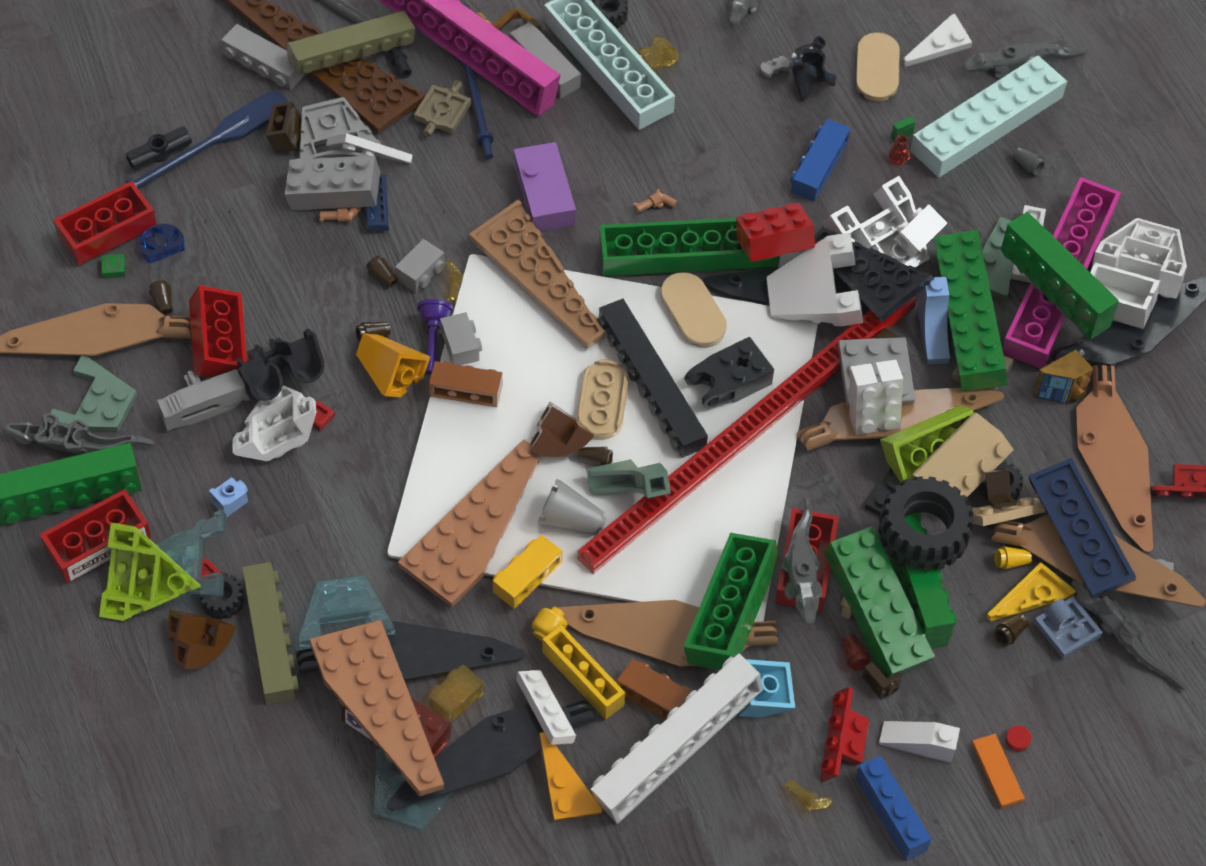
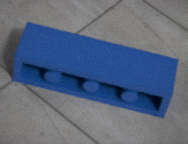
(820, 159)
(893, 808)

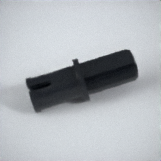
(399, 60)

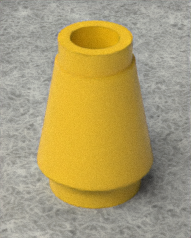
(1011, 557)

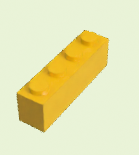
(583, 672)

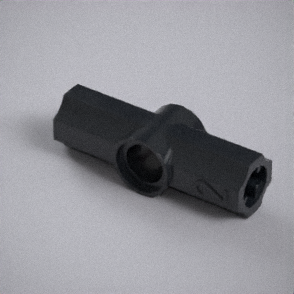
(158, 148)

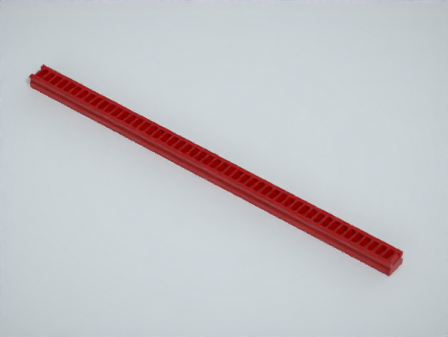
(729, 443)

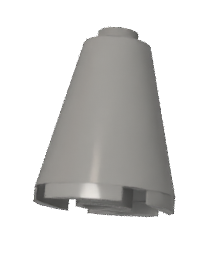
(571, 510)

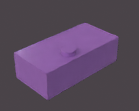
(544, 186)

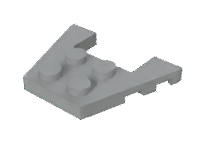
(330, 120)

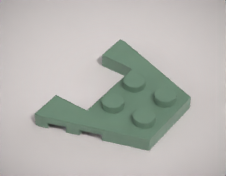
(105, 402)

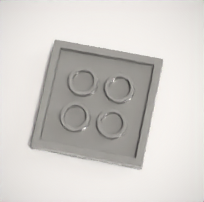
(872, 351)

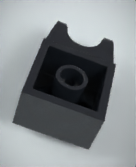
(732, 373)

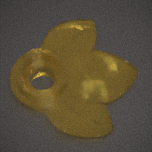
(660, 53)

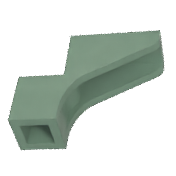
(627, 477)

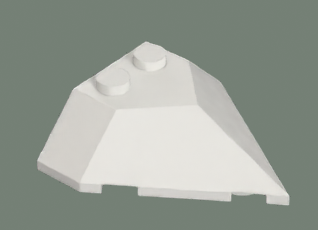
(276, 426)

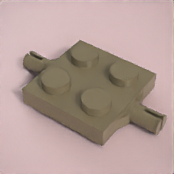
(442, 108)

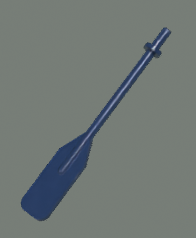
(232, 127)
(484, 137)

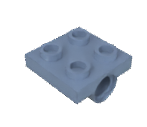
(1067, 626)

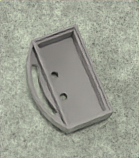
(332, 181)

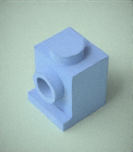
(229, 496)

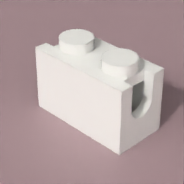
(920, 230)

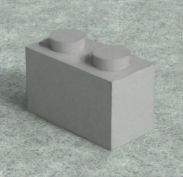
(420, 266)
(460, 339)

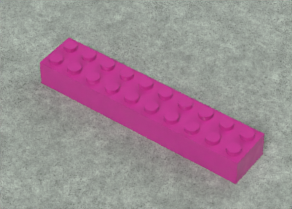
(484, 50)
(1080, 232)

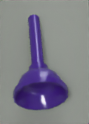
(431, 312)

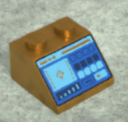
(1064, 379)

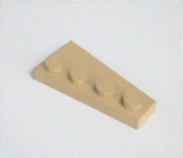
(988, 515)

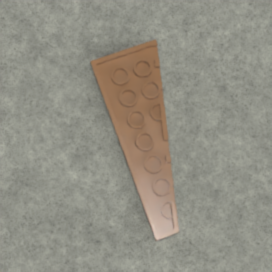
(524, 256)

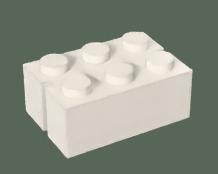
(1135, 293)
(875, 402)

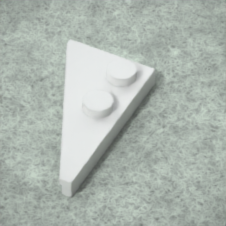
(944, 40)
(366, 147)

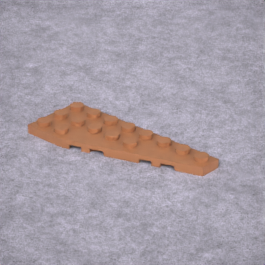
(466, 538)
(369, 683)

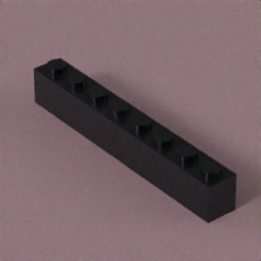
(652, 378)

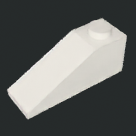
(921, 738)

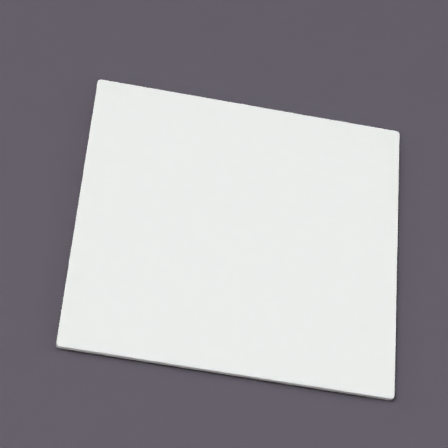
(547, 365)

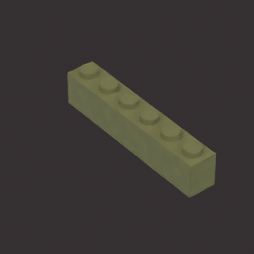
(350, 42)
(269, 634)

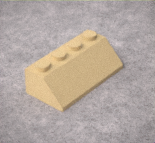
(967, 455)

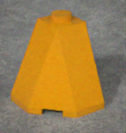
(391, 364)

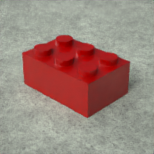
(775, 232)

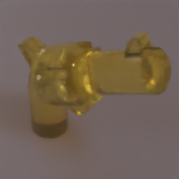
(455, 280)
(808, 798)

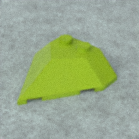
(139, 575)

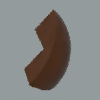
(559, 433)
(197, 638)

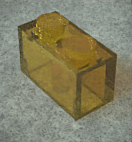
(456, 693)

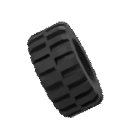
(932, 498)

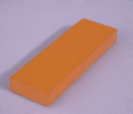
(998, 771)

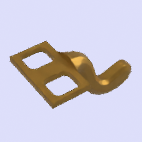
(510, 15)

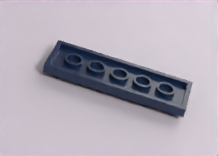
(1082, 528)

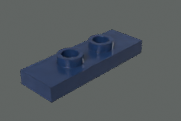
(378, 216)

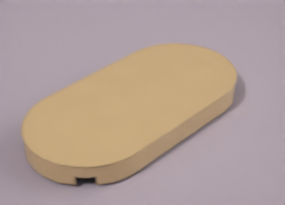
(877, 67)
(693, 309)
(603, 398)

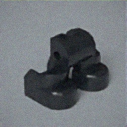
(263, 372)

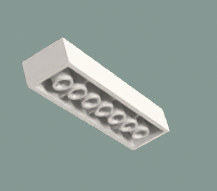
(677, 738)

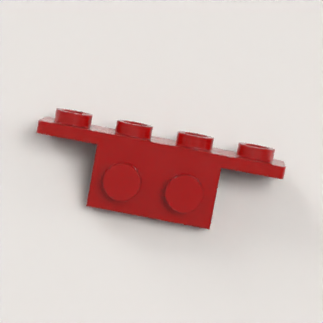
(1185, 481)
(845, 735)

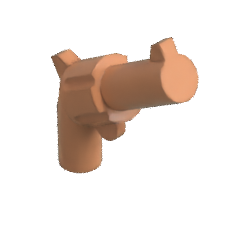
(655, 200)
(341, 215)

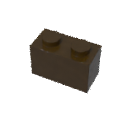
(284, 127)

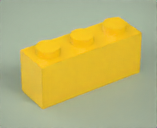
(527, 571)

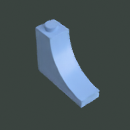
(932, 318)

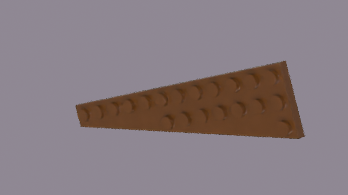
(369, 91)

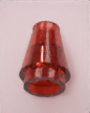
(899, 151)
(855, 653)

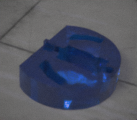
(152, 252)

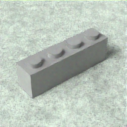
(537, 44)
(260, 56)

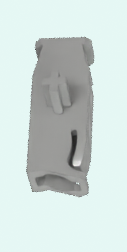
(202, 399)

